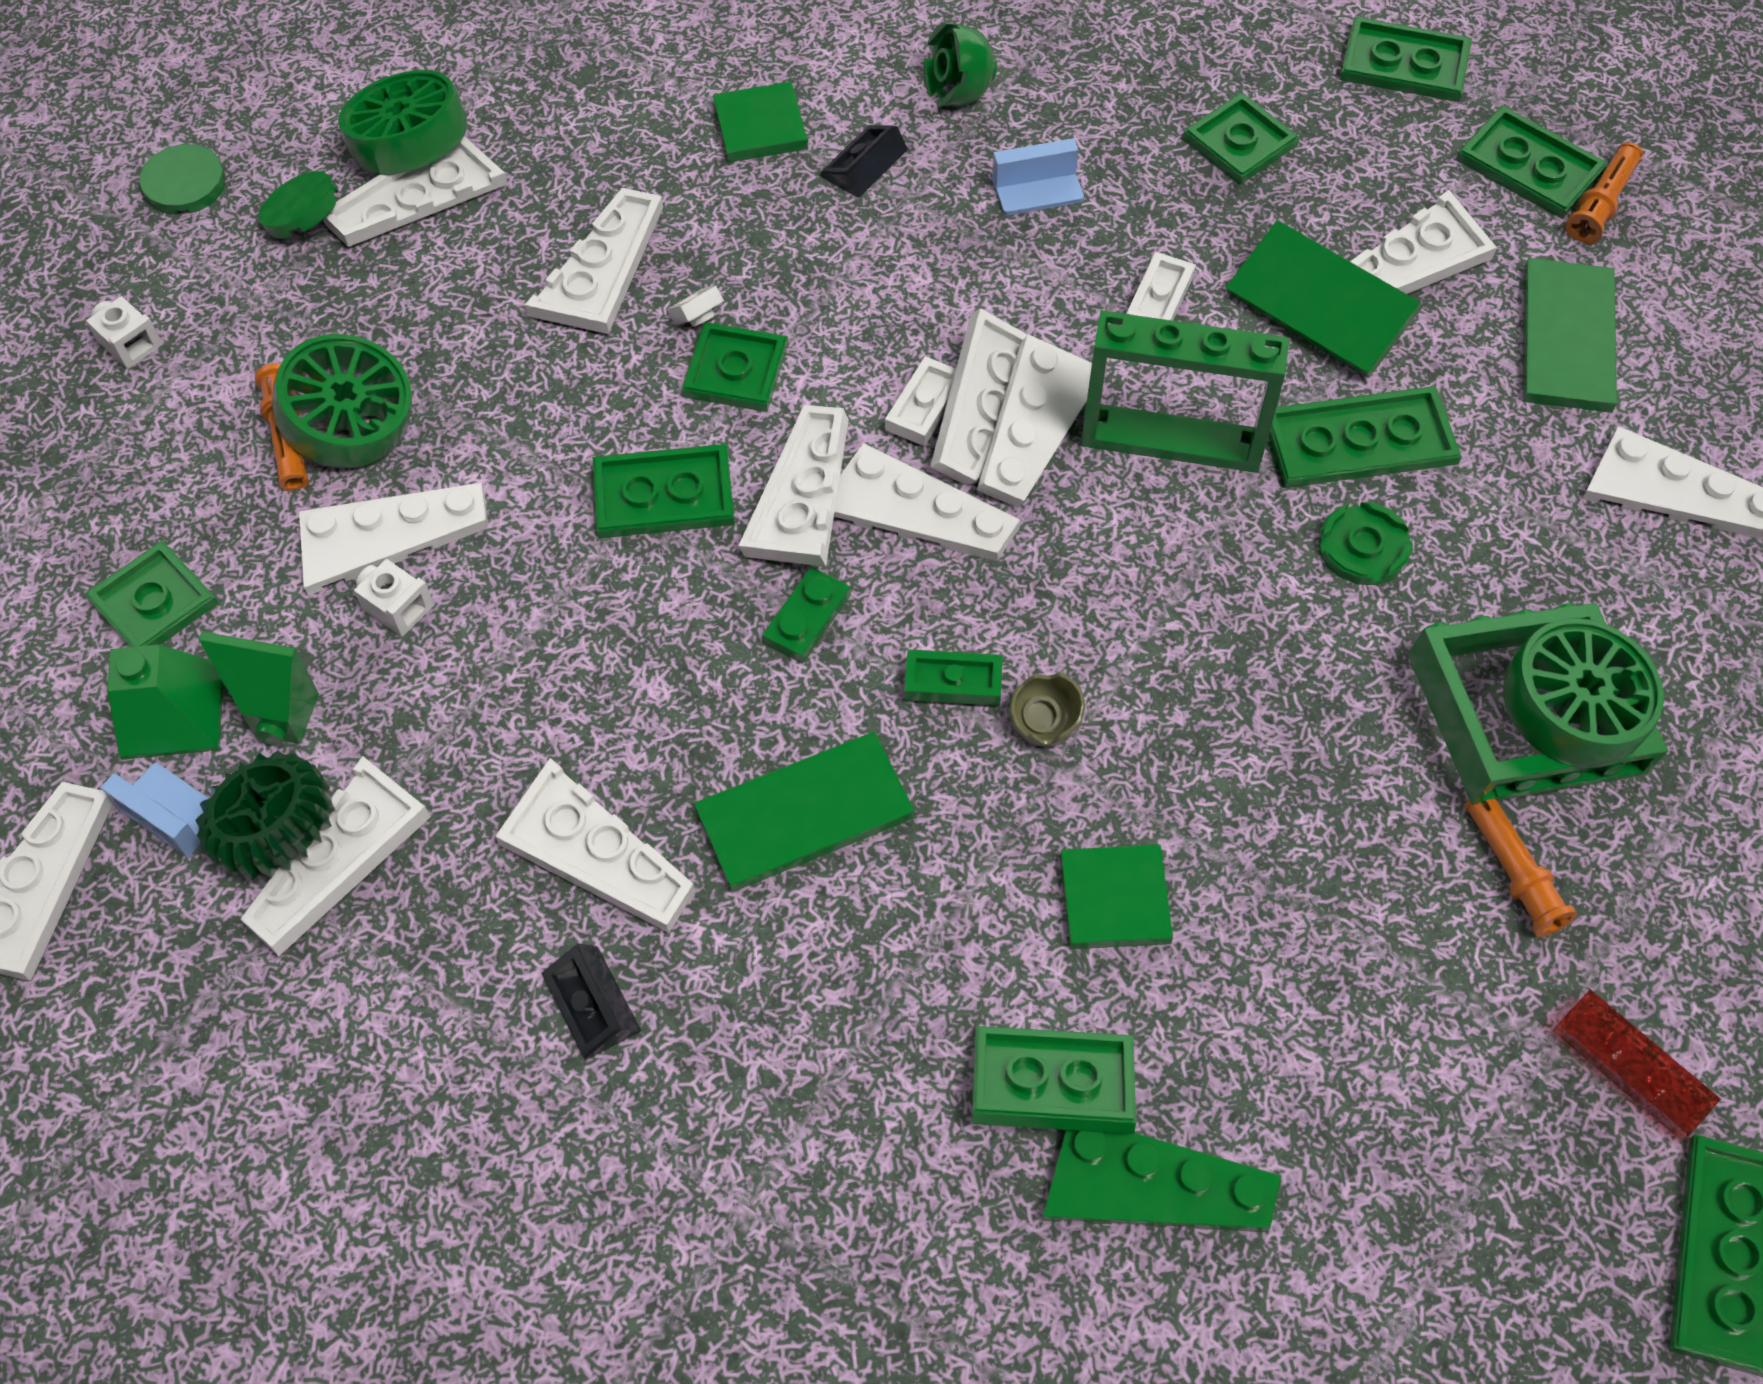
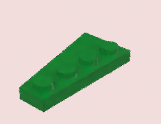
(1156, 1185)

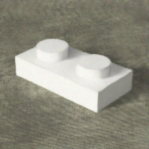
(1162, 287)
(921, 402)

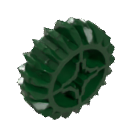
(265, 815)

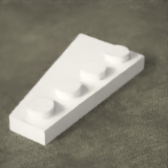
(409, 196)
(601, 267)
(976, 396)
(1666, 481)
(904, 500)
(351, 536)
(586, 845)
(44, 872)

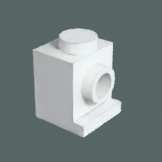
(118, 323)
(393, 596)

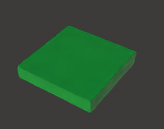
(760, 121)
(1241, 138)
(735, 367)
(151, 597)
(1115, 897)

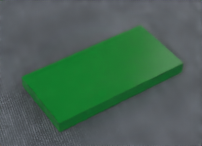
(1323, 298)
(1569, 335)
(1362, 437)
(803, 811)
(1721, 1258)

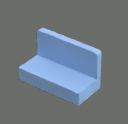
(1037, 177)
(160, 805)

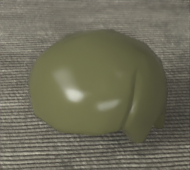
(1044, 702)

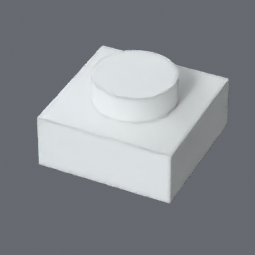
(696, 307)

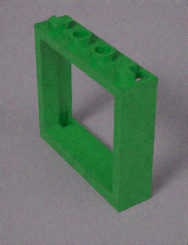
(1187, 348)
(1462, 732)

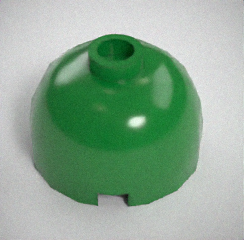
(959, 57)

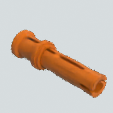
(1600, 203)
(289, 462)
(1529, 882)

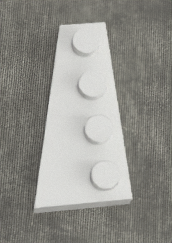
(1429, 247)
(1036, 413)
(801, 495)
(366, 827)

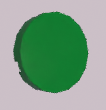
(182, 179)
(298, 203)
(1364, 557)

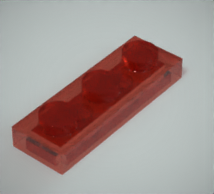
(1636, 1065)

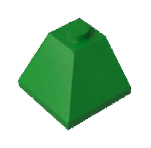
(266, 685)
(163, 702)

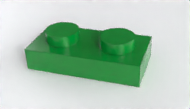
(806, 615)
(953, 677)

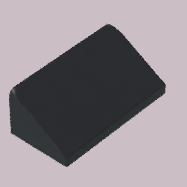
(865, 159)
(590, 1000)

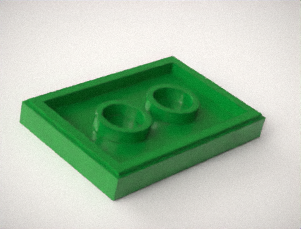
(1406, 59)
(1532, 161)
(662, 491)
(1054, 1080)

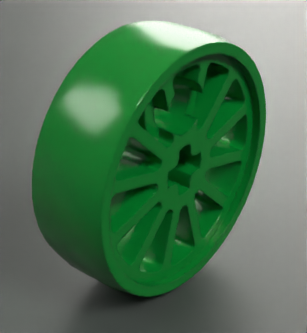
(403, 122)
(342, 400)
(1585, 670)

